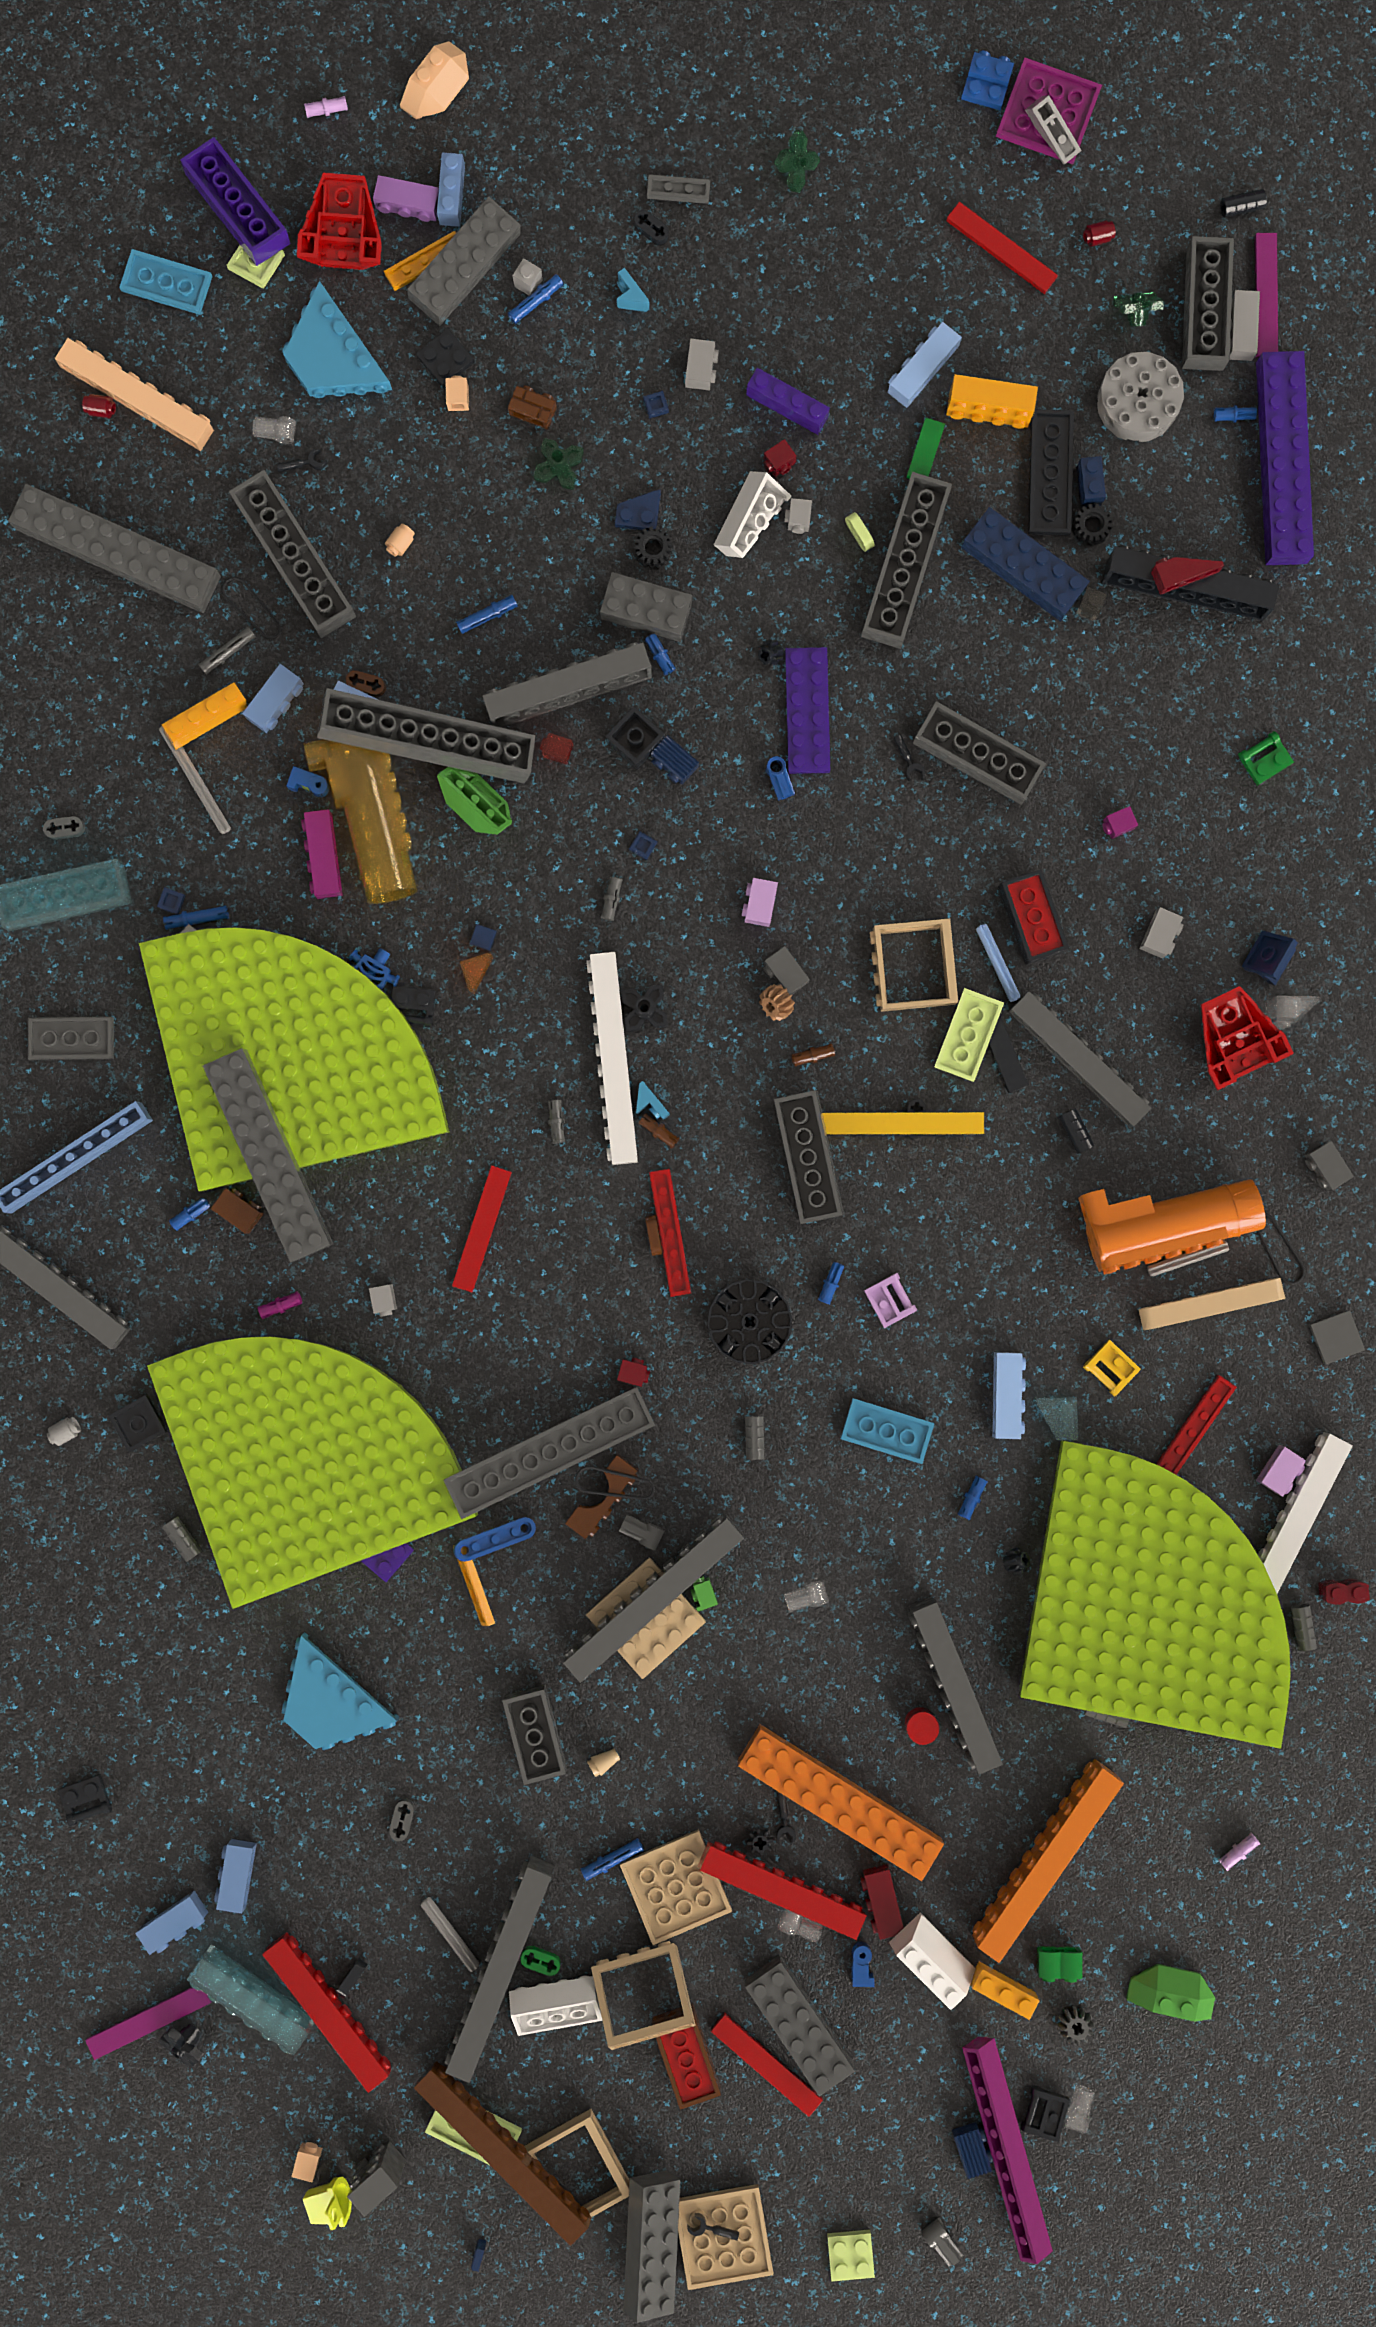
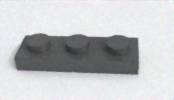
(678, 189)

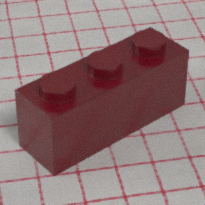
(882, 1901)

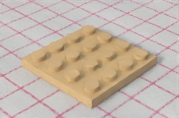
(661, 1634)
(672, 1889)
(717, 2259)

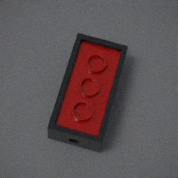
(1033, 917)

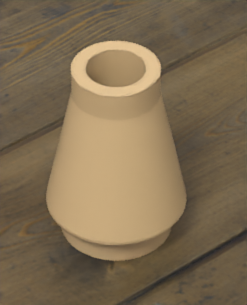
(602, 1762)

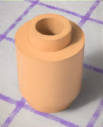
(399, 540)

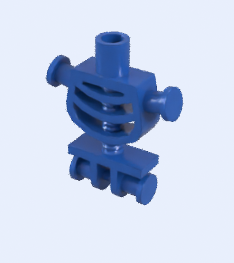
(377, 962)

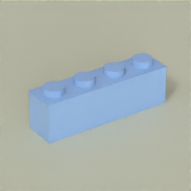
(923, 366)
(1008, 1395)

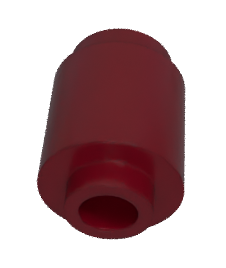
(1099, 233)
(99, 406)

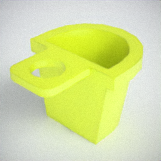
(329, 2203)

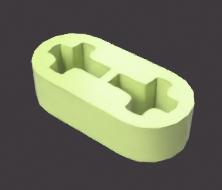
(859, 531)

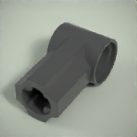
(647, 1534)
(938, 2237)

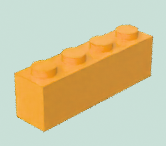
(204, 716)

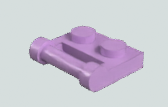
(884, 1304)

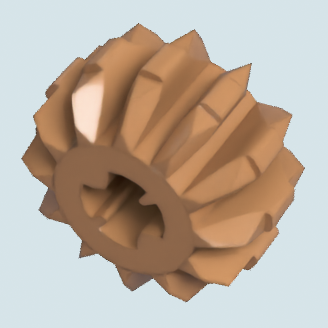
(776, 1002)

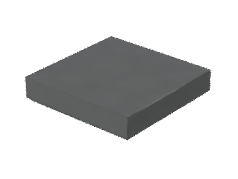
(1336, 1337)

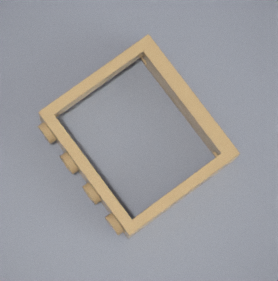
(948, 963)
(651, 2031)
(604, 2148)

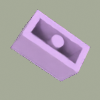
(760, 903)
(1281, 1471)

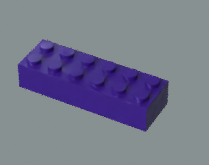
(235, 201)

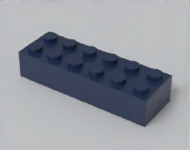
(1025, 564)

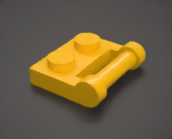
(1116, 1362)

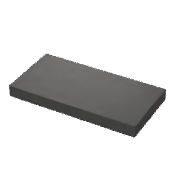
(70, 1038)

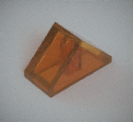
(475, 969)

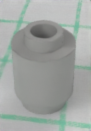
(63, 1431)

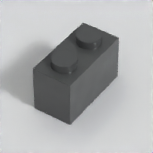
(786, 971)
(1328, 1166)

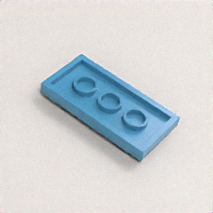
(165, 281)
(887, 1431)

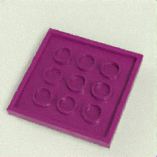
(1070, 94)

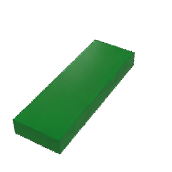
(926, 447)

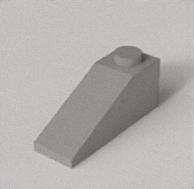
(1053, 128)

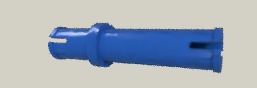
(531, 302)
(486, 614)
(196, 917)
(590, 1871)

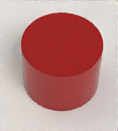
(921, 1726)

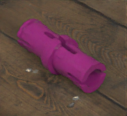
(280, 1305)

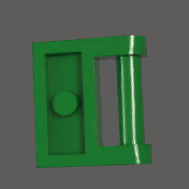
(1269, 764)

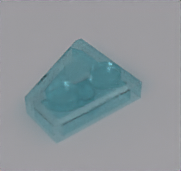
(1061, 1416)

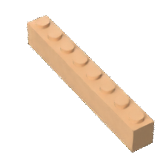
(134, 394)

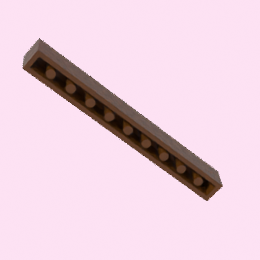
(503, 2153)

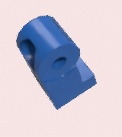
(307, 781)
(860, 1965)

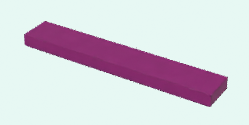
(1267, 285)
(146, 2021)

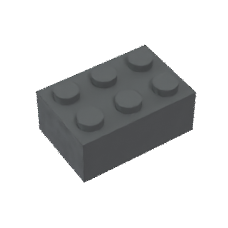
(376, 2177)

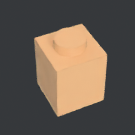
(457, 393)
(307, 2162)

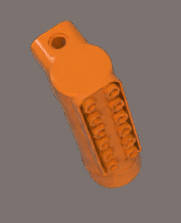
(1147, 1230)

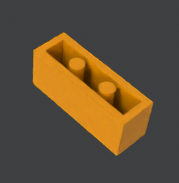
(1004, 1990)

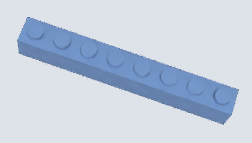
(73, 1157)

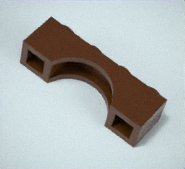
(585, 1518)

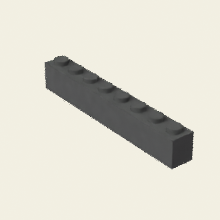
(1080, 1060)
(61, 1291)

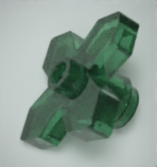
(797, 160)
(1138, 306)
(558, 464)

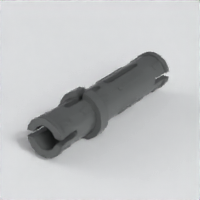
(232, 646)

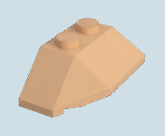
(435, 81)

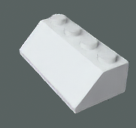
(934, 1960)
(554, 2005)

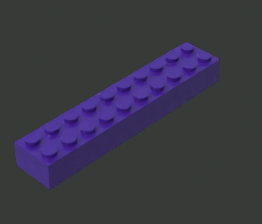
(1284, 458)

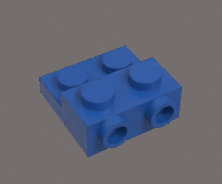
(987, 80)

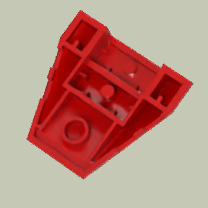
(341, 225)
(1239, 1037)

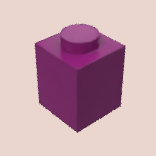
(1119, 822)

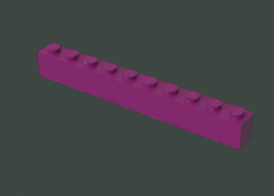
(1007, 2149)

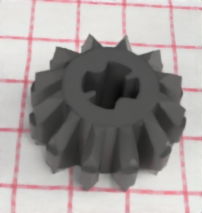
(1077, 2033)

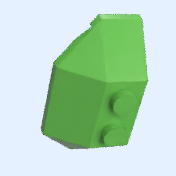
(474, 800)
(1172, 1993)

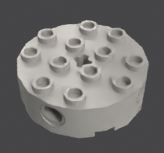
(1140, 396)

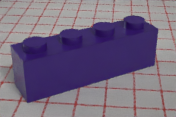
(787, 401)

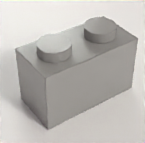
(700, 364)
(1161, 933)

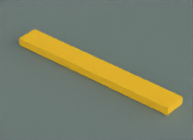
(904, 1123)

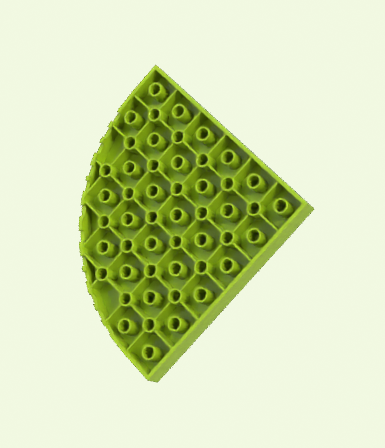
(319, 1034)
(301, 1459)
(1154, 1605)

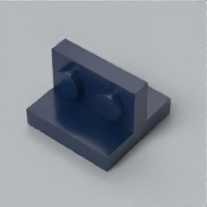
(1270, 956)

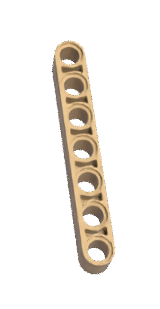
(1211, 1303)

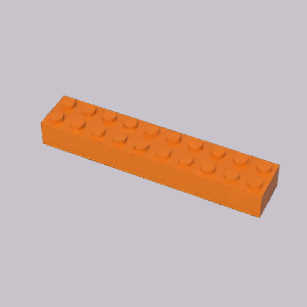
(840, 1802)
(1046, 1860)

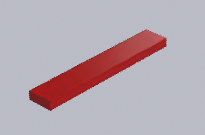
(1002, 248)
(481, 1229)
(670, 1232)
(1196, 1425)
(766, 2064)

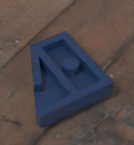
(639, 512)

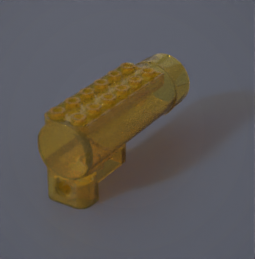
(366, 791)

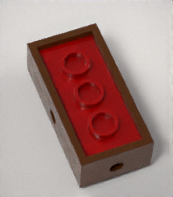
(688, 2061)

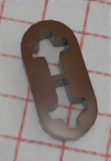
(367, 679)
(653, 1235)

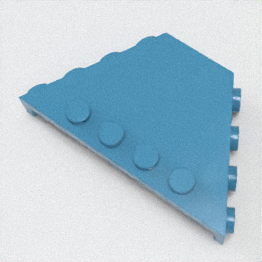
(329, 353)
(327, 1702)

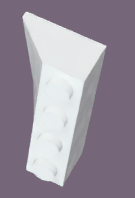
(750, 514)

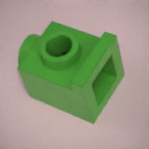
(704, 1594)

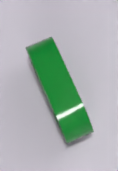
(541, 1955)

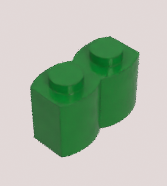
(1059, 1963)

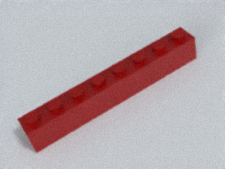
(782, 1890)
(327, 2011)

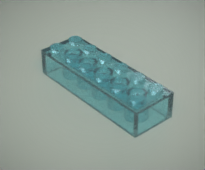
(63, 895)
(251, 2000)

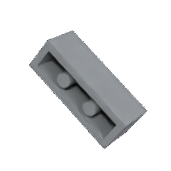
(1244, 325)

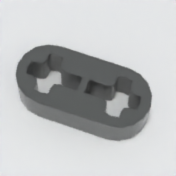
(64, 832)
(407, 1821)

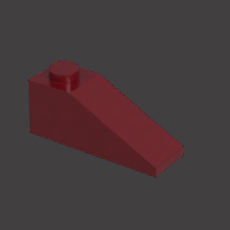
(1182, 571)

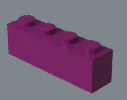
(322, 854)

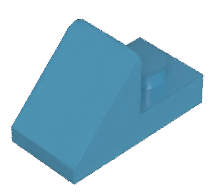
(633, 296)
(645, 1098)

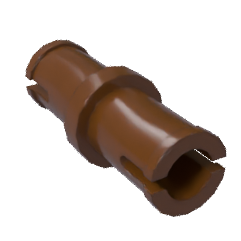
(813, 1055)
(659, 1130)

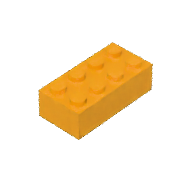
(991, 401)

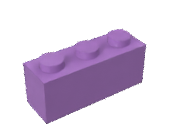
(406, 198)

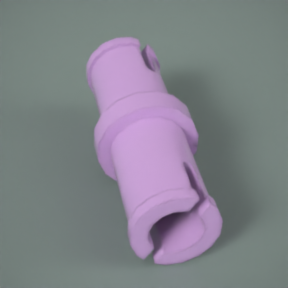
(325, 107)
(1239, 1851)

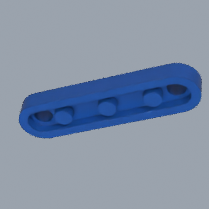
(494, 1539)

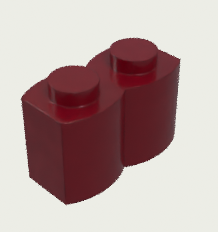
(1344, 1591)

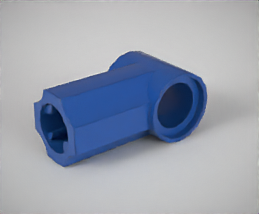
(780, 780)

